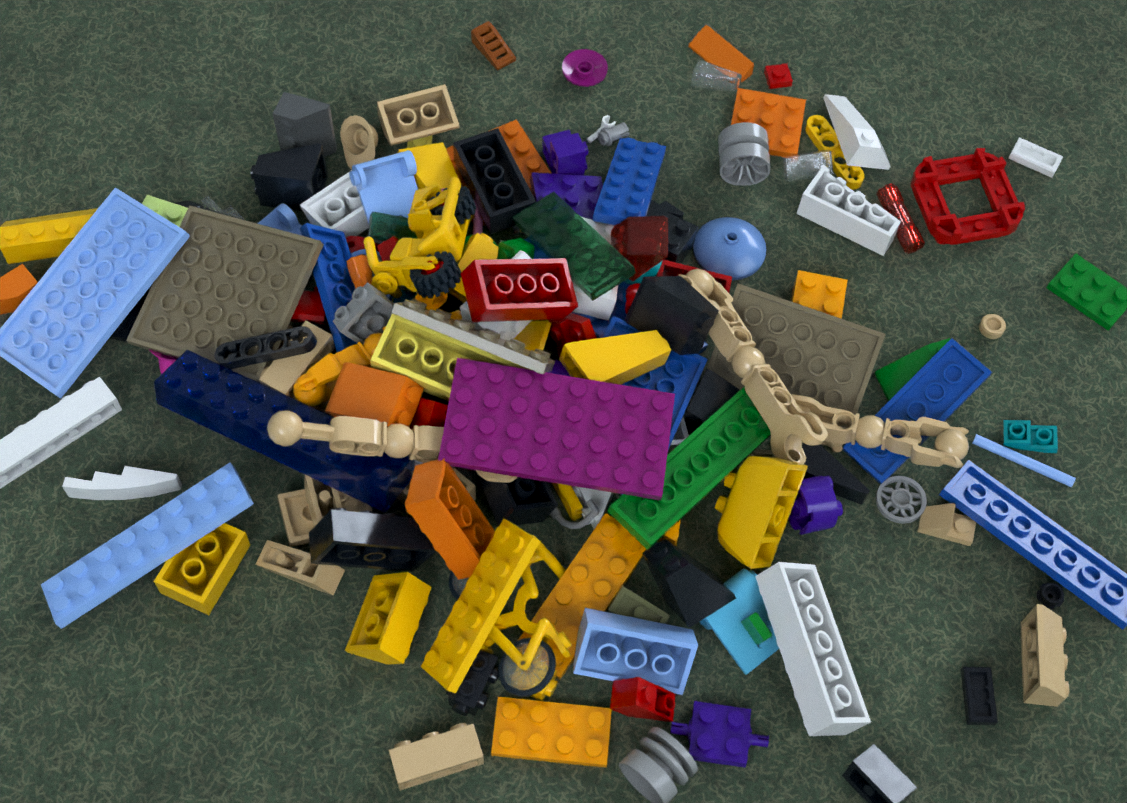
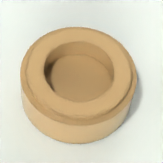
(992, 326)

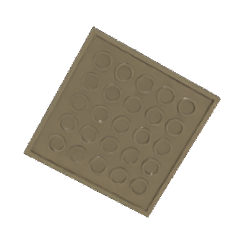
(225, 287)

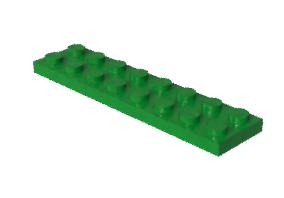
(695, 469)

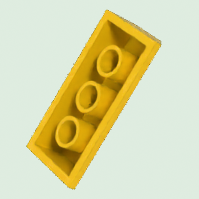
(41, 236)

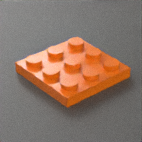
(776, 114)

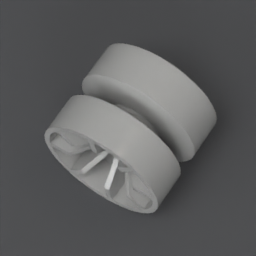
(744, 154)

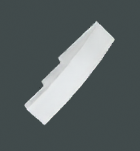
(130, 485)

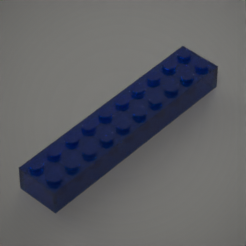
(241, 412)

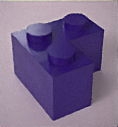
(565, 153)

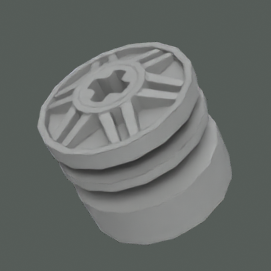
(658, 767)

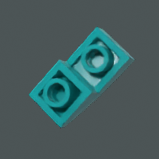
(1024, 436)

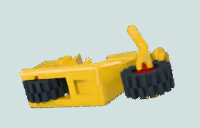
(429, 262)

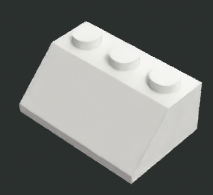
(337, 208)

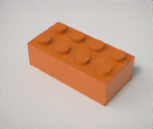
(448, 516)

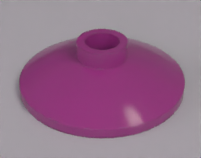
(584, 67)

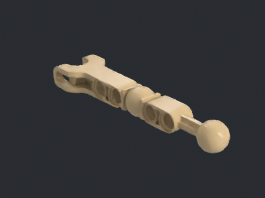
(366, 438)

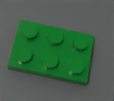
(1090, 291)

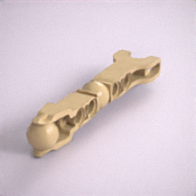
(762, 384)

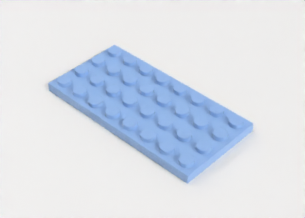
(89, 291)

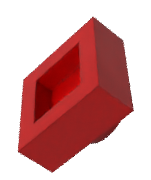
(778, 76)

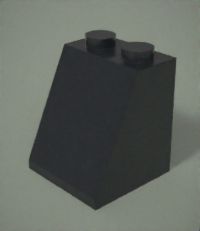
(290, 176)
(674, 311)
(709, 397)
(686, 583)

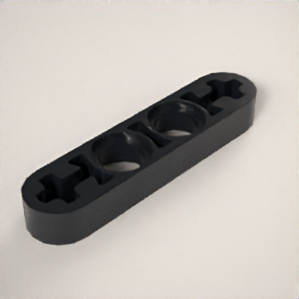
(265, 344)

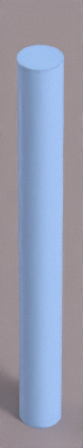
(1024, 460)

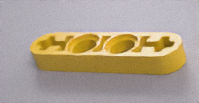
(828, 133)

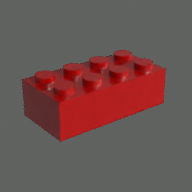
(518, 289)

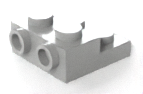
(364, 314)

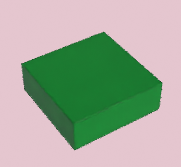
(756, 628)

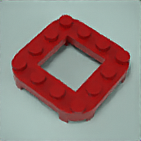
(947, 227)

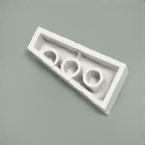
(847, 212)

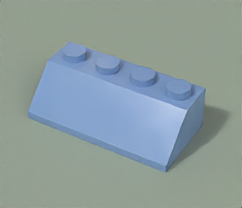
(631, 647)

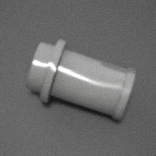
(609, 135)

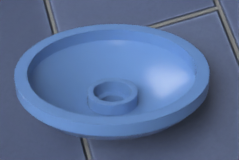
(729, 257)

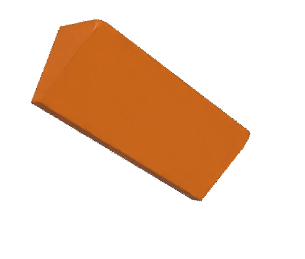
(719, 52)

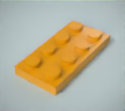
(551, 732)

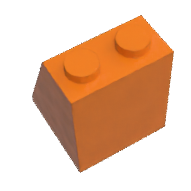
(374, 395)

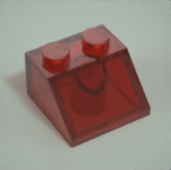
(641, 241)

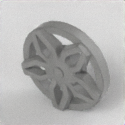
(901, 499)

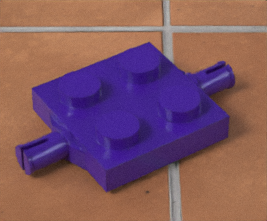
(719, 734)

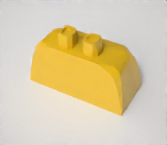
(758, 508)

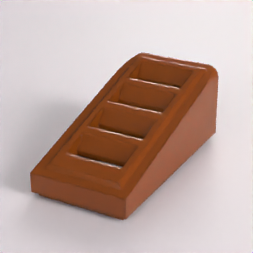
(485, 34)

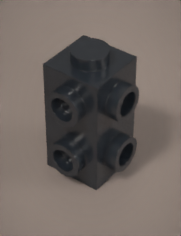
(473, 690)

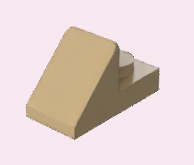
(945, 524)

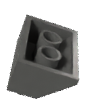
(304, 123)

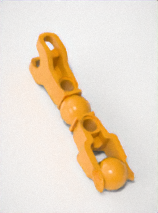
(321, 378)

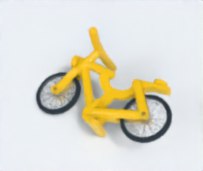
(530, 662)

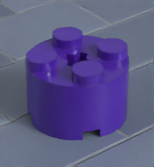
(815, 506)

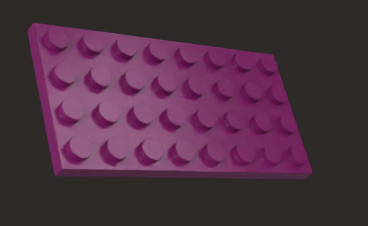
(557, 429)

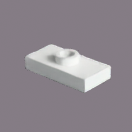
(1035, 157)

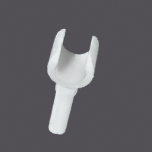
(604, 124)

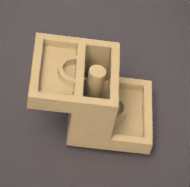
(306, 507)

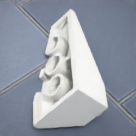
(856, 137)

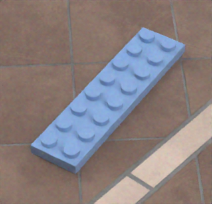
(145, 545)

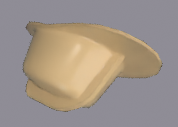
(358, 140)

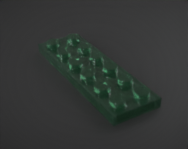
(564, 234)

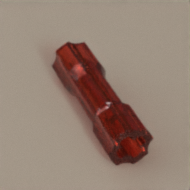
(907, 232)

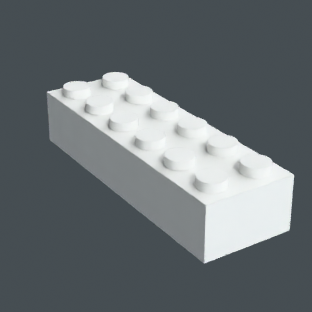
(812, 650)

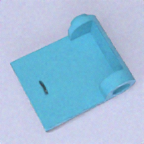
(728, 626)

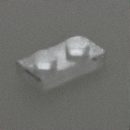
(806, 165)

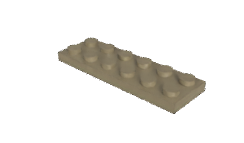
(466, 332)

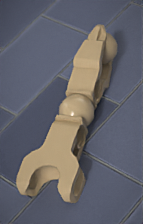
(872, 432)

